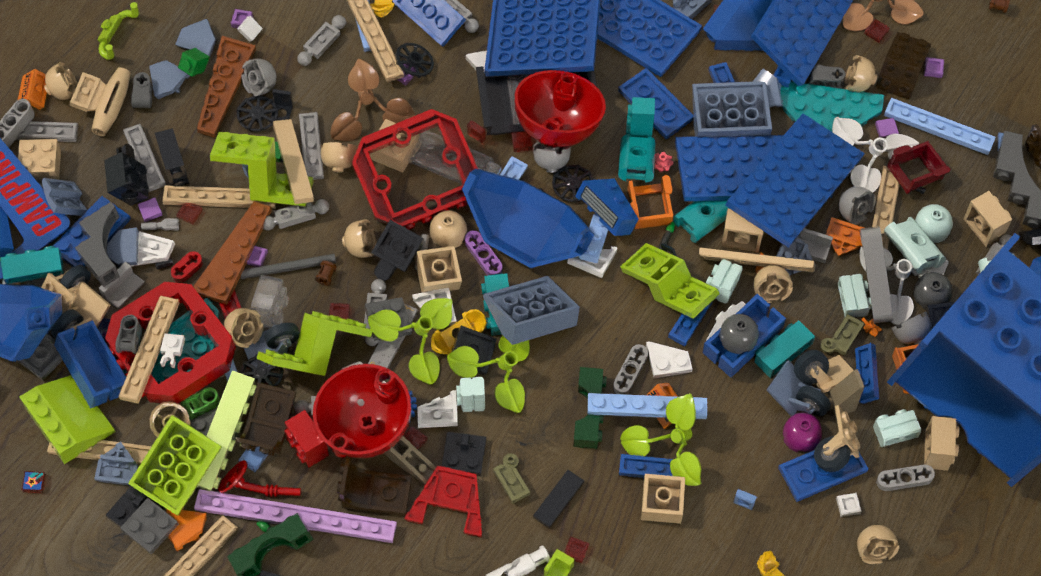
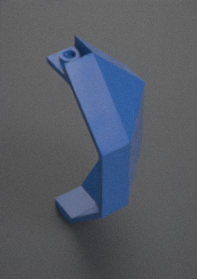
(734, 24)
(524, 220)
(26, 318)

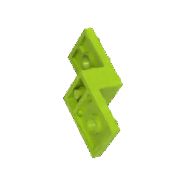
(669, 280)

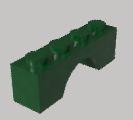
(587, 429)
(249, 558)

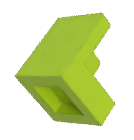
(559, 564)

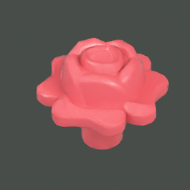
(663, 162)

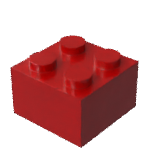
(305, 438)

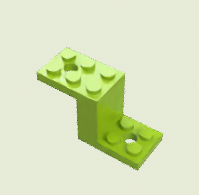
(260, 156)
(314, 343)

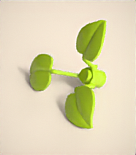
(434, 314)
(508, 394)
(683, 414)

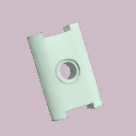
(914, 245)

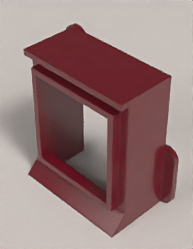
(929, 157)

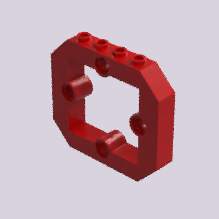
(368, 176)
(204, 369)

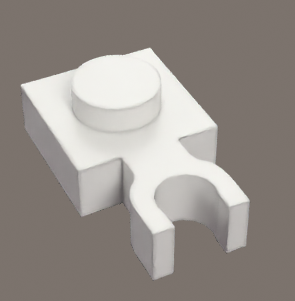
(171, 347)

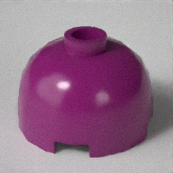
(802, 432)

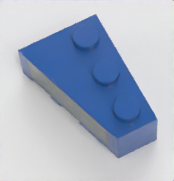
(609, 204)

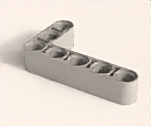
(18, 117)
(876, 274)

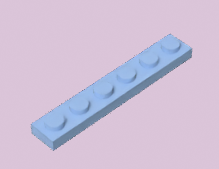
(939, 126)
(637, 405)

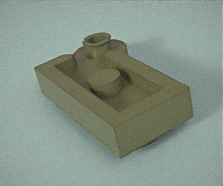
(843, 337)
(511, 479)

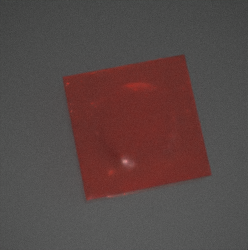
(521, 141)

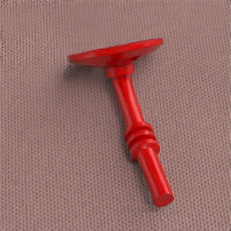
(236, 479)

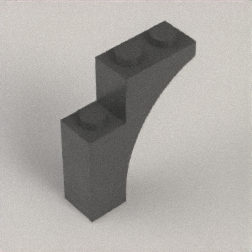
(94, 249)

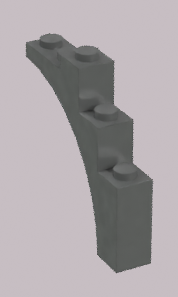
(1011, 167)

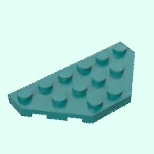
(827, 103)
(194, 345)

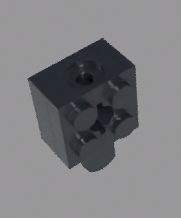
(126, 176)
(395, 249)

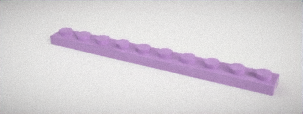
(314, 518)

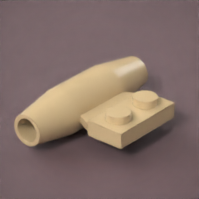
(104, 99)

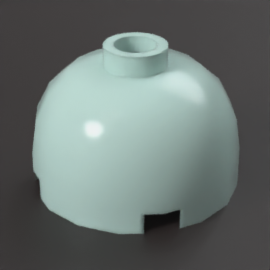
(935, 222)

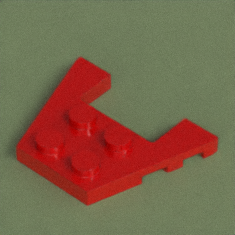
(453, 491)

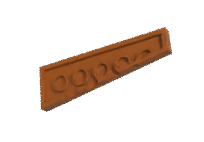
(224, 83)
(228, 264)

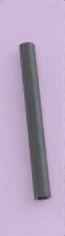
(287, 266)

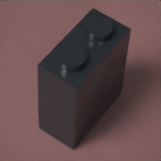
(171, 158)

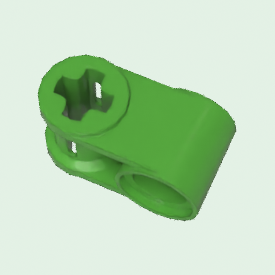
(199, 402)

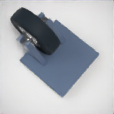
(276, 339)
(796, 395)

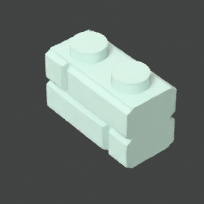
(725, 279)
(854, 296)
(471, 394)
(897, 427)

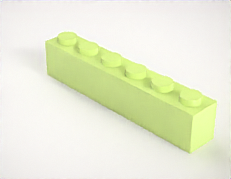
(226, 424)

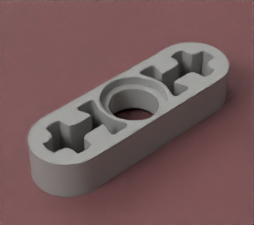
(631, 378)
(921, 480)

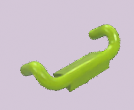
(110, 27)

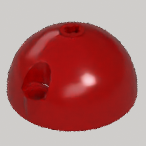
(558, 119)
(344, 422)

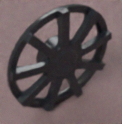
(414, 60)
(257, 112)
(572, 182)
(262, 372)

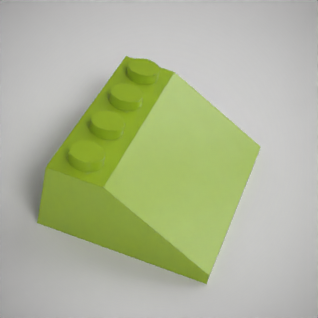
(66, 417)
(175, 465)

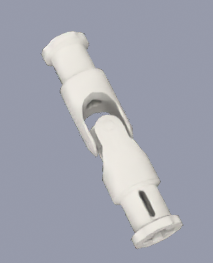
(523, 564)

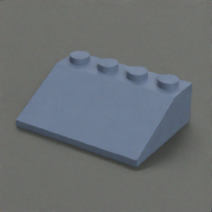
(731, 109)
(531, 309)

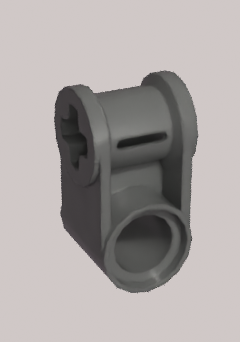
(827, 76)
(142, 91)
(129, 339)

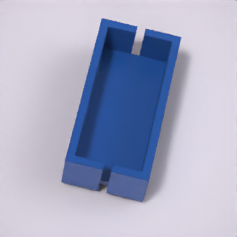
(768, 327)
(90, 363)

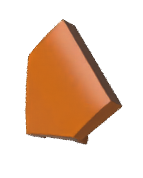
(845, 236)
(189, 527)

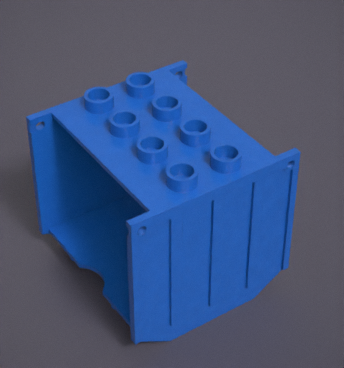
(987, 365)

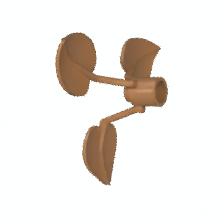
(903, 13)
(362, 80)

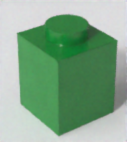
(193, 62)

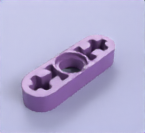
(482, 246)

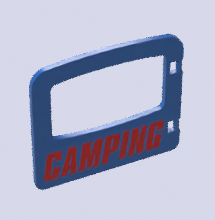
(27, 205)

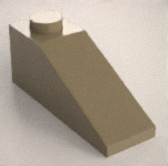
(847, 393)
(411, 460)

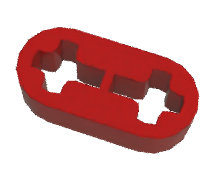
(186, 267)

